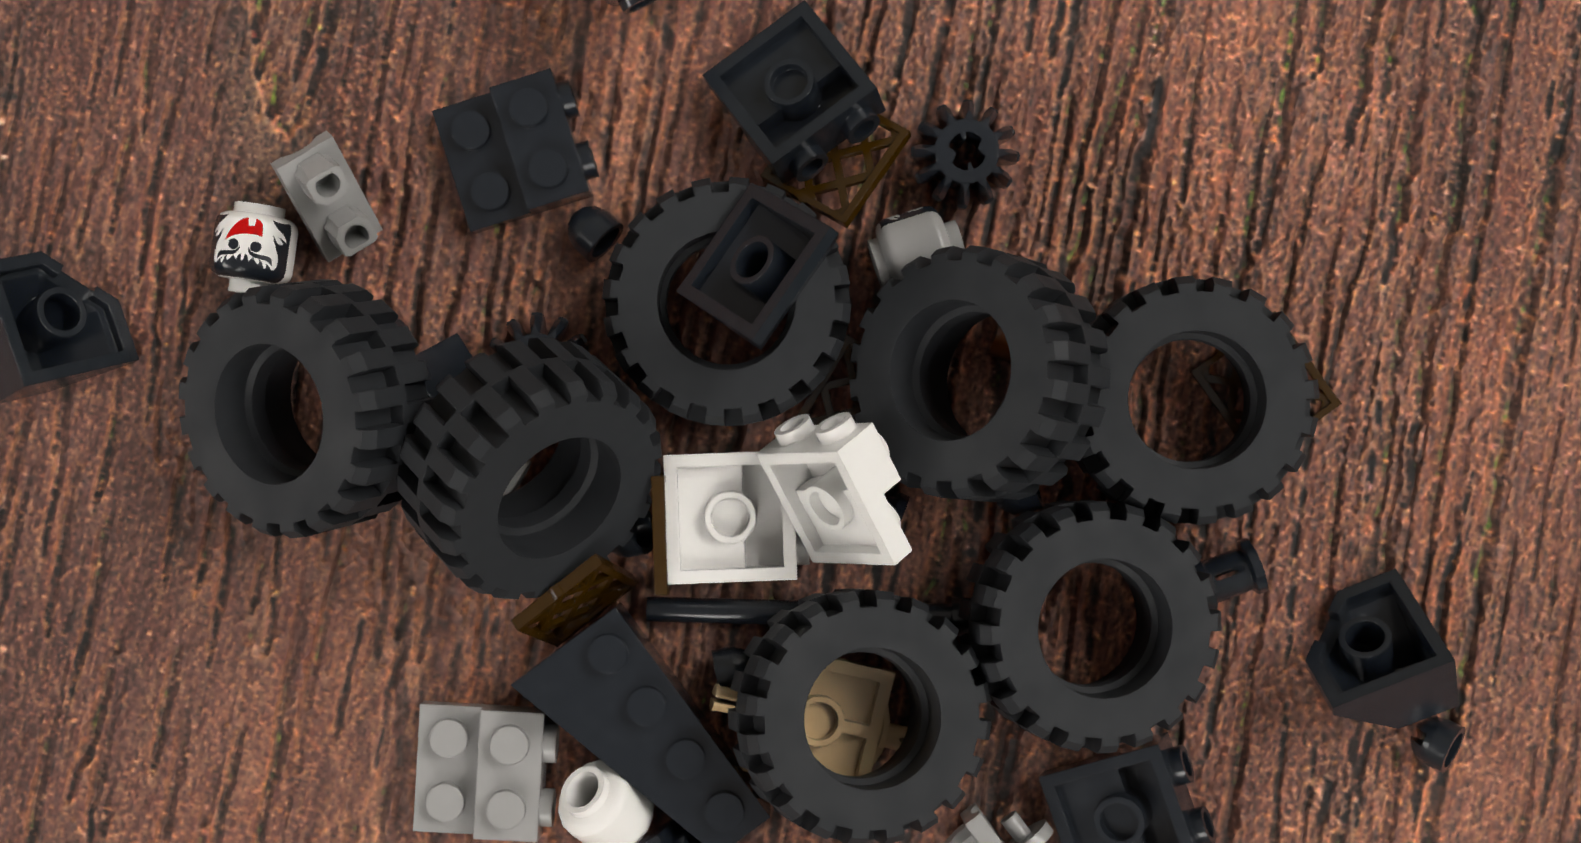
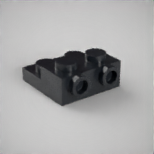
(796, 94)
(516, 150)
(1128, 797)

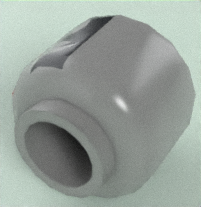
(907, 237)

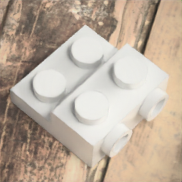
(835, 489)
(726, 521)

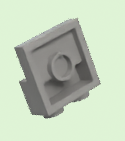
(484, 771)

